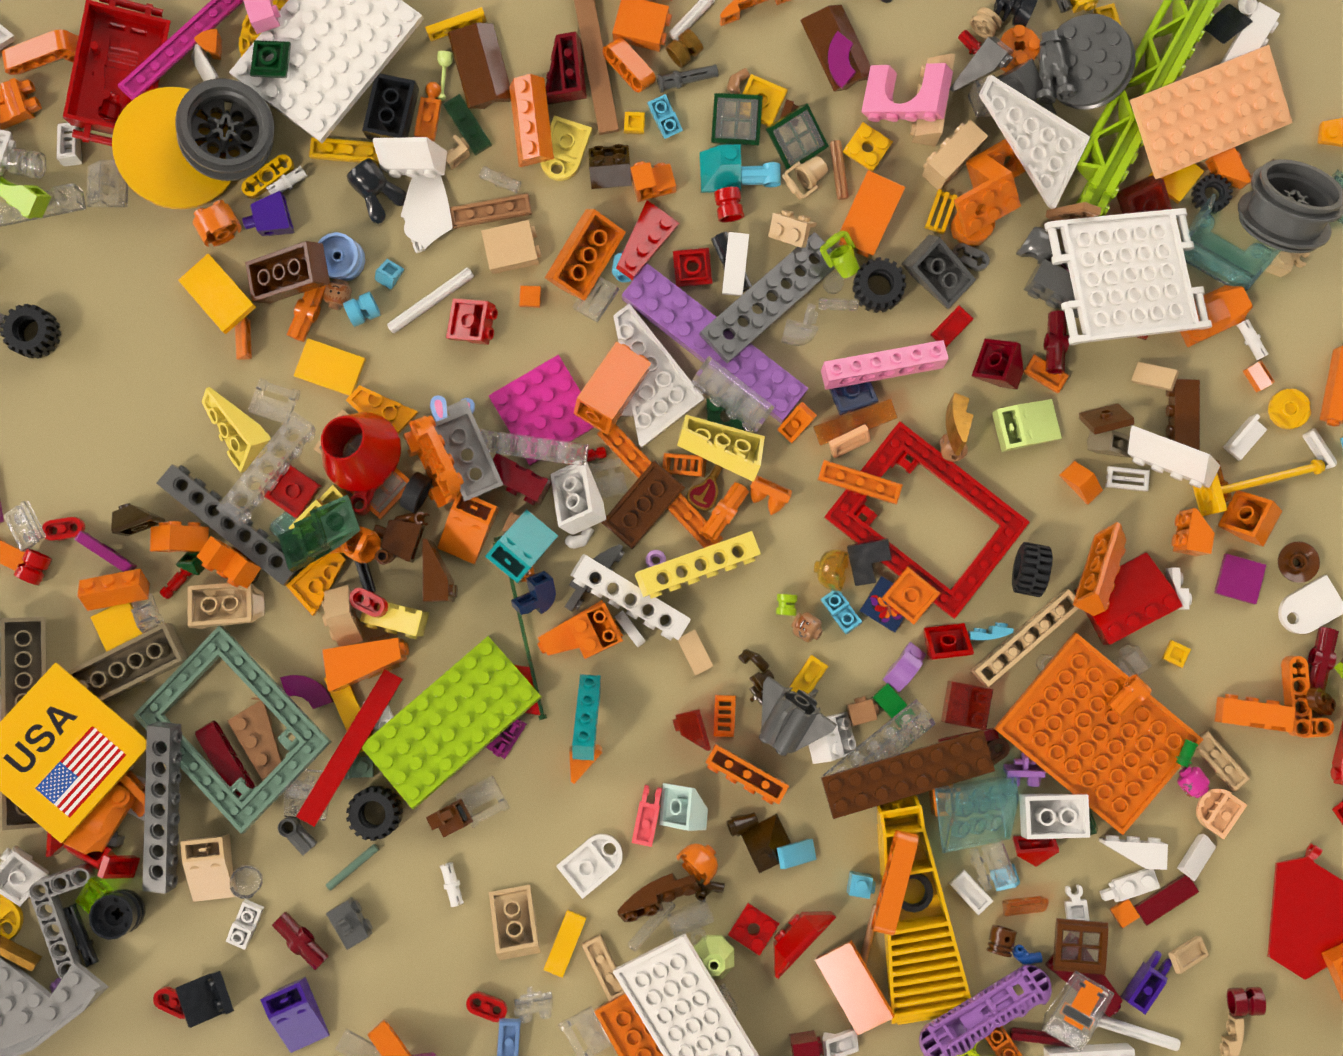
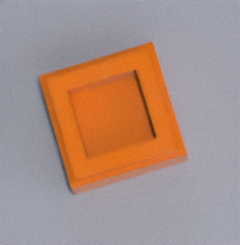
(530, 296)
(1124, 913)

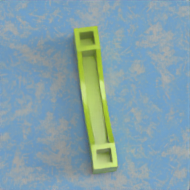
(28, 199)

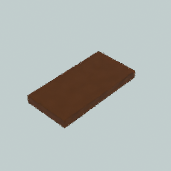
(643, 504)

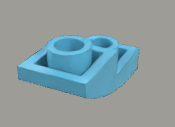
(664, 116)
(841, 611)
(994, 632)

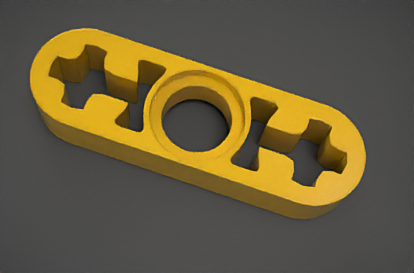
(276, 162)

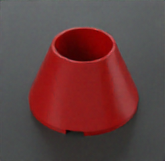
(372, 460)

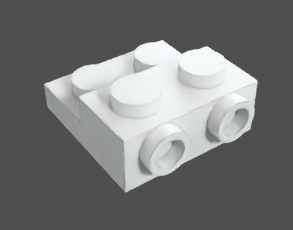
(18, 874)

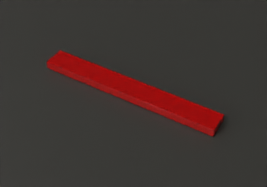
(349, 748)

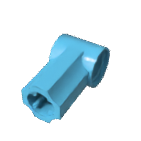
(767, 175)

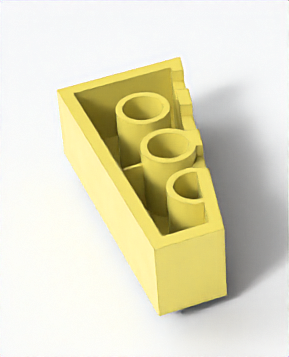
(723, 445)

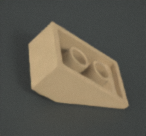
(514, 922)

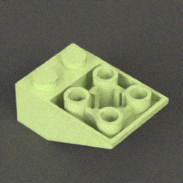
(1026, 425)

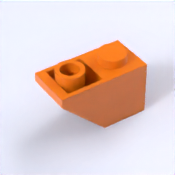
(1230, 166)

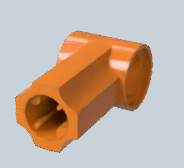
(1133, 691)

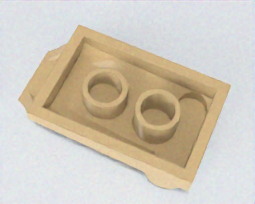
(223, 605)

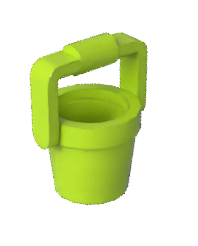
(842, 257)

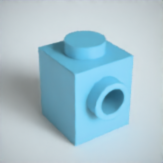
(860, 885)

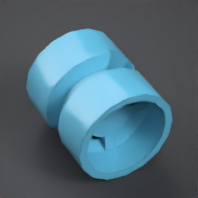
(361, 309)

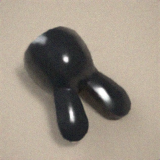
(369, 181)

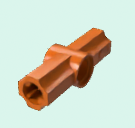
(306, 313)
(724, 511)

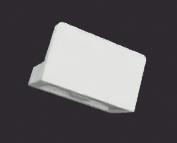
(1245, 437)

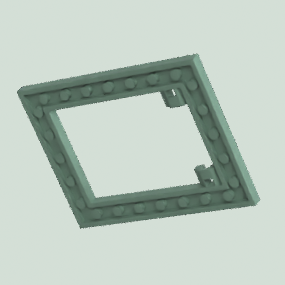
(303, 750)

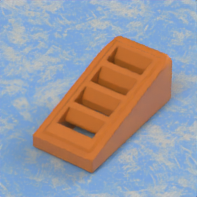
(701, 464)
(724, 698)

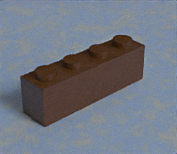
(1184, 413)

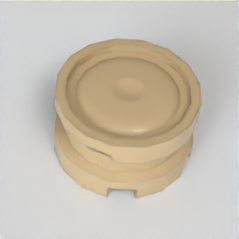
(985, 22)

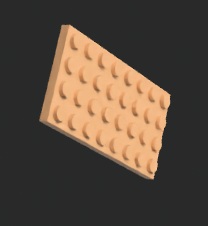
(1211, 111)

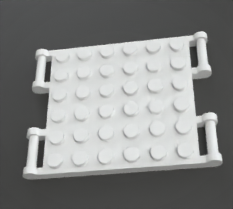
(1128, 275)

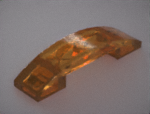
(873, 416)

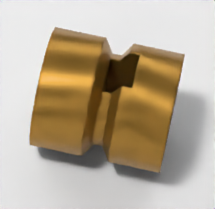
(684, 48)

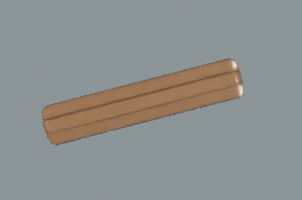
(839, 169)

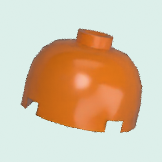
(699, 861)

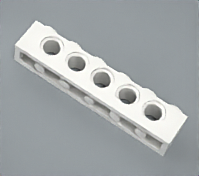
(677, 620)

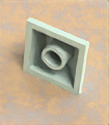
(682, 808)

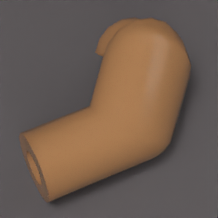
(735, 79)

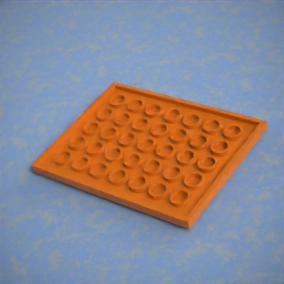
(1086, 745)

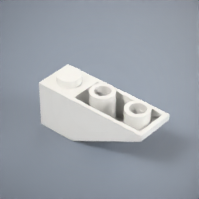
(1147, 854)

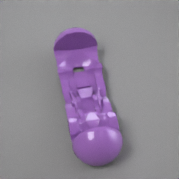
(979, 1015)

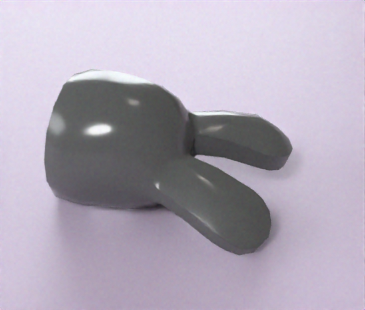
(1039, 247)

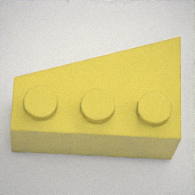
(400, 619)

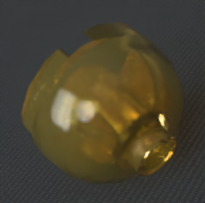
(831, 569)

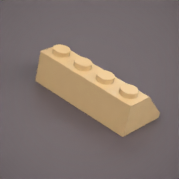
(925, 131)

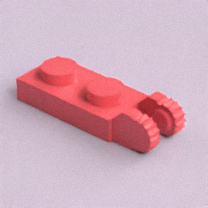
(646, 819)

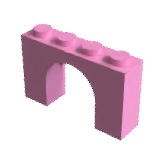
(926, 105)

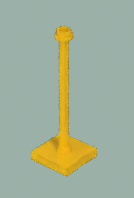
(1212, 500)

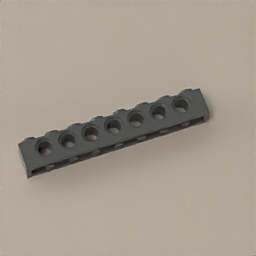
(171, 483)
(155, 816)

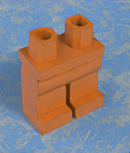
(15, 104)

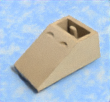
(208, 866)

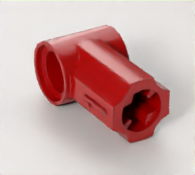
(367, 497)

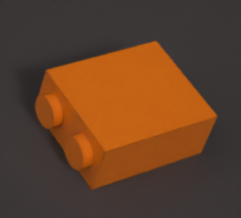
(642, 23)

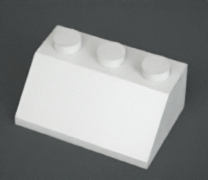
(410, 156)

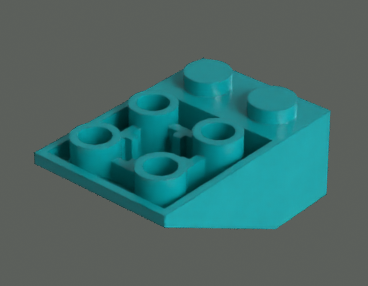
(521, 546)

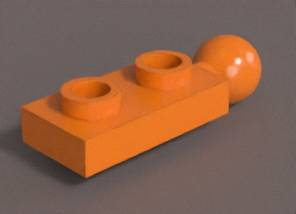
(428, 112)

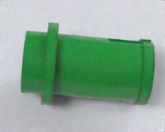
(1186, 753)

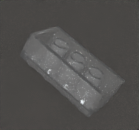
(732, 395)

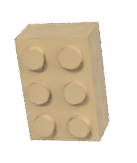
(953, 153)

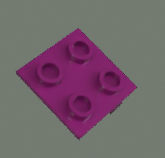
(504, 742)

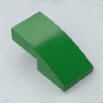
(889, 701)

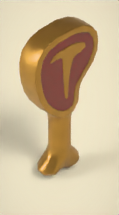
(705, 494)

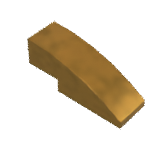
(958, 422)

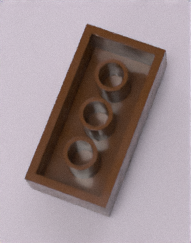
(287, 272)

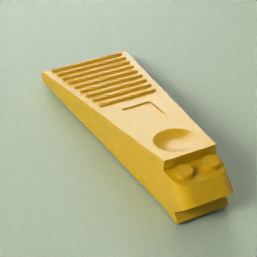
(922, 955)

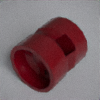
(1247, 1001)

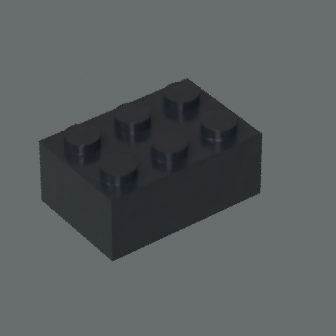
(390, 107)

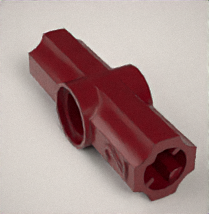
(1056, 342)
(1322, 657)
(300, 940)

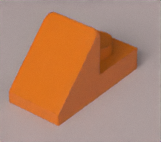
(797, 422)

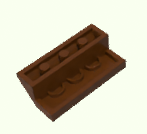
(821, 28)
(480, 65)

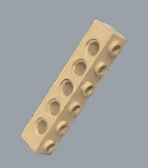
(1025, 638)

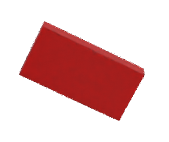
(952, 326)

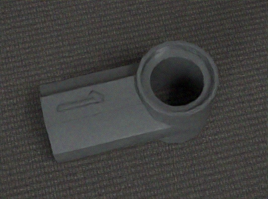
(298, 837)

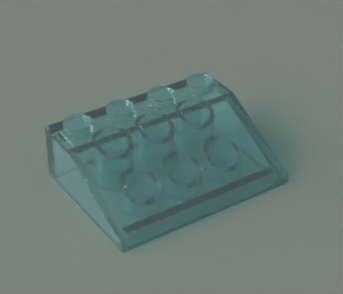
(976, 812)

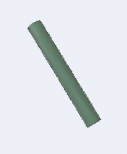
(352, 867)

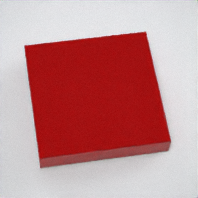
(293, 492)

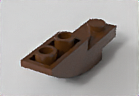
(649, 898)

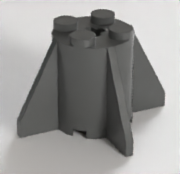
(791, 718)

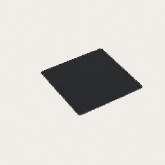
(1227, 23)

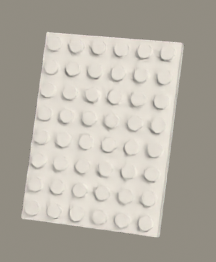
(332, 58)

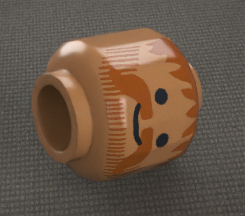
(337, 293)

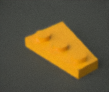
(369, 401)
(315, 579)

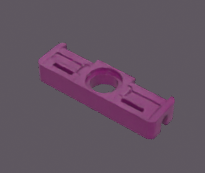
(104, 551)

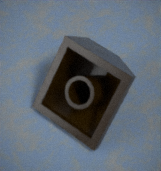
(133, 519)
(763, 842)

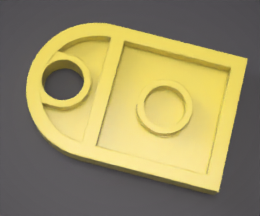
(568, 145)

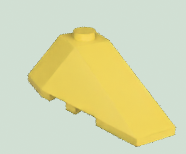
(240, 432)

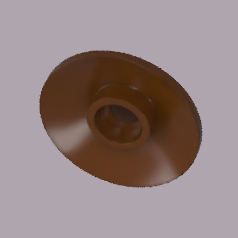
(1307, 562)

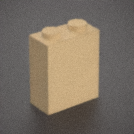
(511, 246)

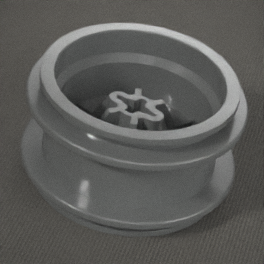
(210, 98)
(1291, 206)

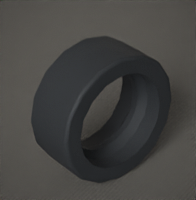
(415, 492)
(926, 900)

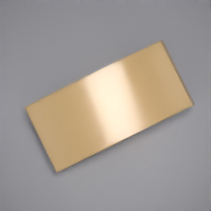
(1232, 1044)

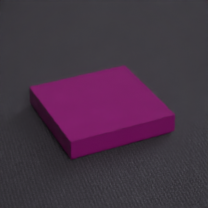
(1240, 579)

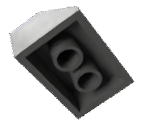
(1026, 81)

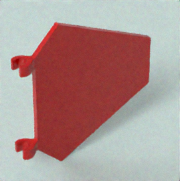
(1305, 914)

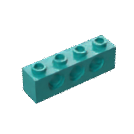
(586, 717)

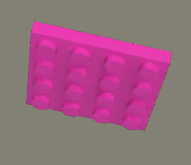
(542, 404)

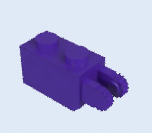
(1147, 983)

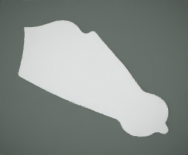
(426, 210)

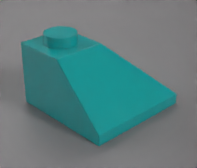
(720, 168)

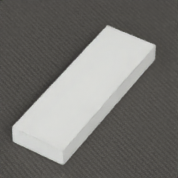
(735, 264)

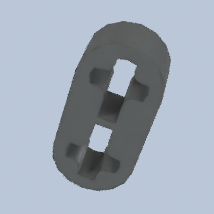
(972, 253)

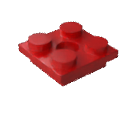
(686, 278)
(759, 940)

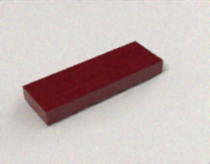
(1166, 899)

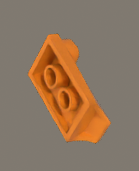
(1224, 308)
(102, 822)

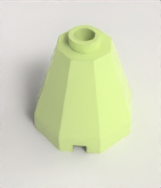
(716, 949)

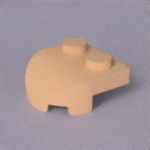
(1219, 811)

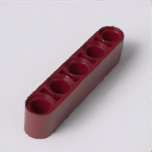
(222, 755)

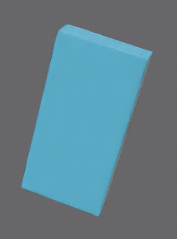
(796, 853)

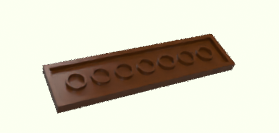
(907, 774)

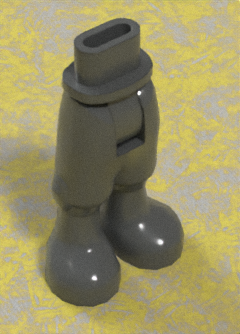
(1053, 64)

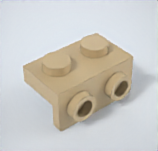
(791, 228)

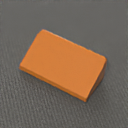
(243, 339)

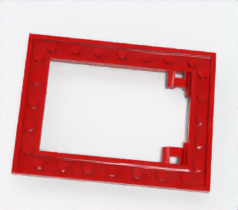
(893, 451)

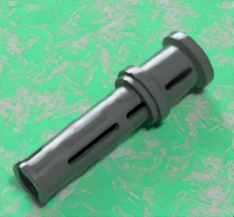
(678, 79)

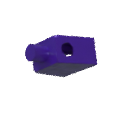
(270, 216)

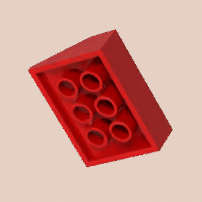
(1136, 601)

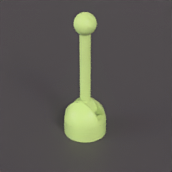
(445, 59)

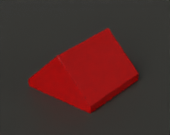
(947, 641)

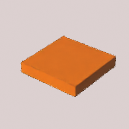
(910, 595)

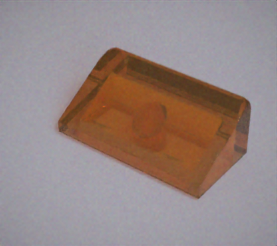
(1024, 905)

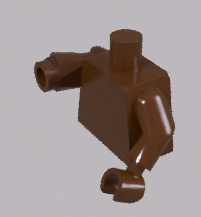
(400, 537)

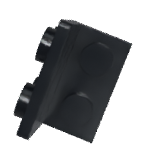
(204, 998)

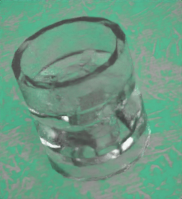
(26, 163)

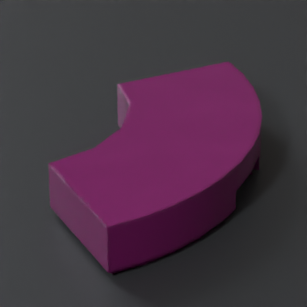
(839, 60)
(306, 688)

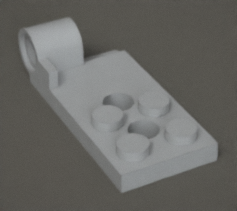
(462, 432)

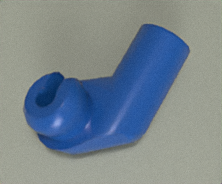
(1025, 957)

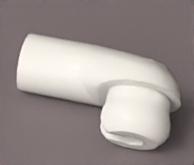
(579, 540)

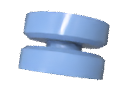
(351, 260)

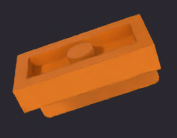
(137, 788)

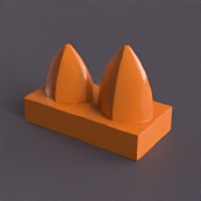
(777, 494)

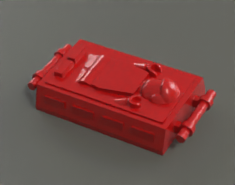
(107, 51)

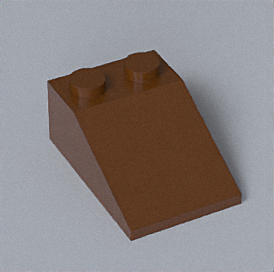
(437, 580)

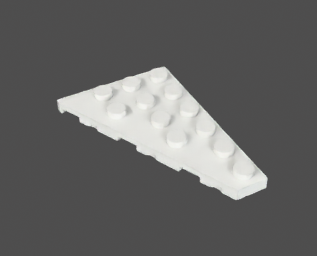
(1039, 138)
(666, 390)

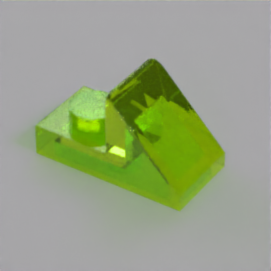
(92, 891)

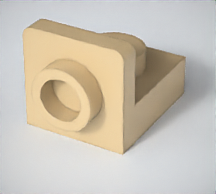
(457, 155)

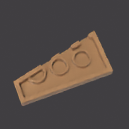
(257, 738)

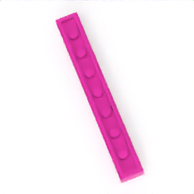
(176, 47)

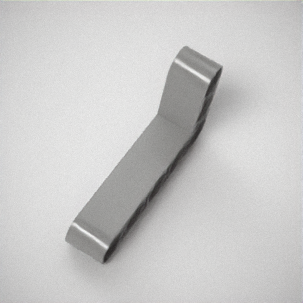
(58, 916)

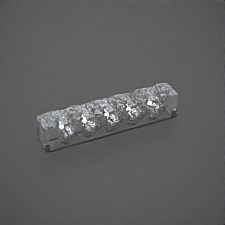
(535, 447)
(267, 457)
(890, 738)

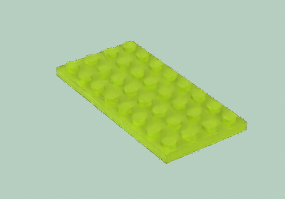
(450, 722)

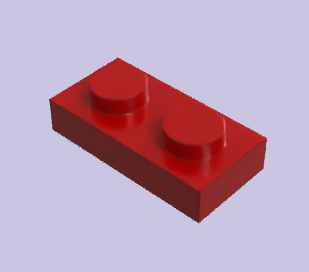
(118, 866)

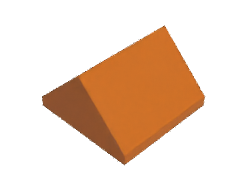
(579, 767)

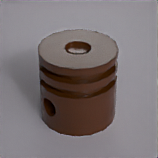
(1001, 940)

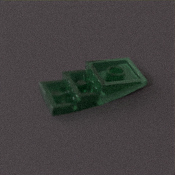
(319, 533)

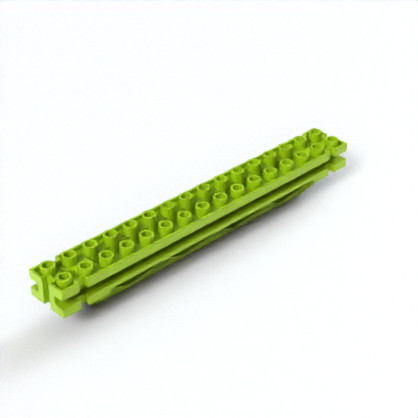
(1107, 173)

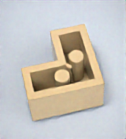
(341, 617)

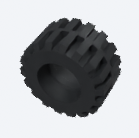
(888, 271)
(16, 324)
(1032, 569)
(362, 825)

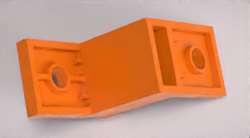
(992, 188)

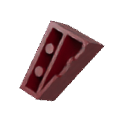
(566, 70)
(521, 480)

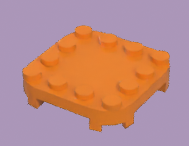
(437, 463)

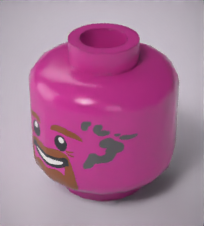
(1193, 781)

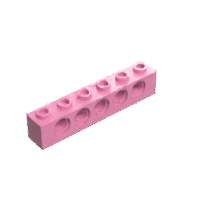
(884, 364)

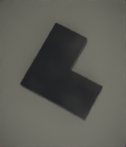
(862, 557)

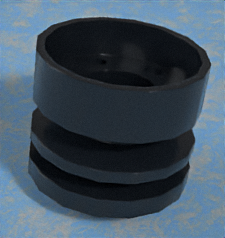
(1020, 9)
(108, 921)

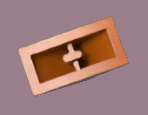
(1082, 481)

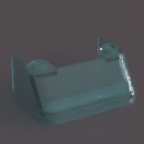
(1221, 258)

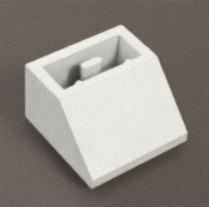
(837, 743)

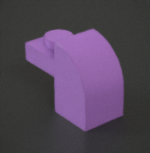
(905, 667)

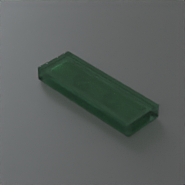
(467, 124)

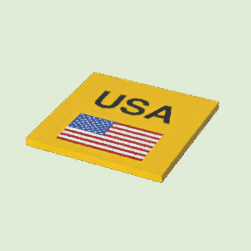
(63, 752)

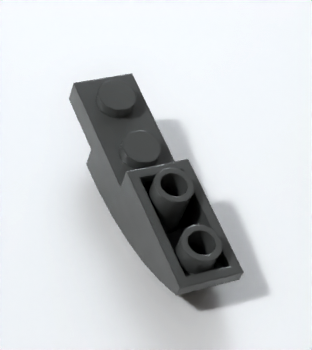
(606, 559)

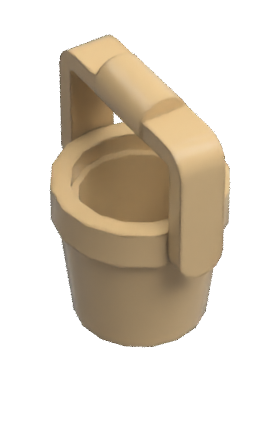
(807, 174)

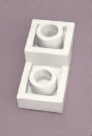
(1175, 578)
(245, 924)

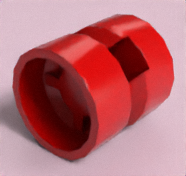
(728, 200)
(32, 567)

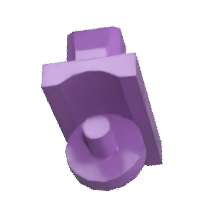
(1025, 768)

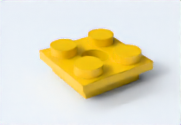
(867, 135)

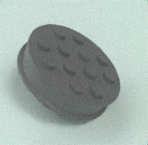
(1098, 60)

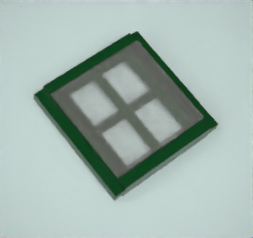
(736, 119)
(797, 136)

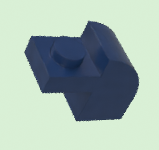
(540, 594)

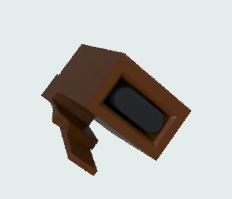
(450, 818)

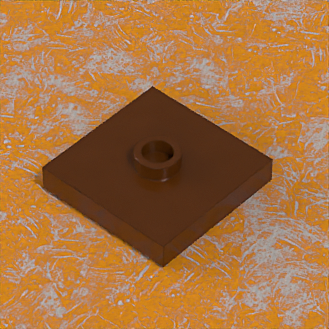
(1106, 418)

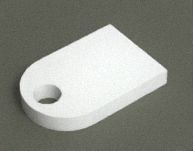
(1312, 605)
(591, 864)

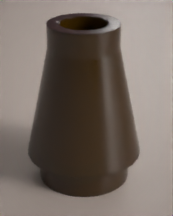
(739, 824)

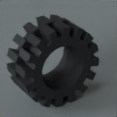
(1219, 185)

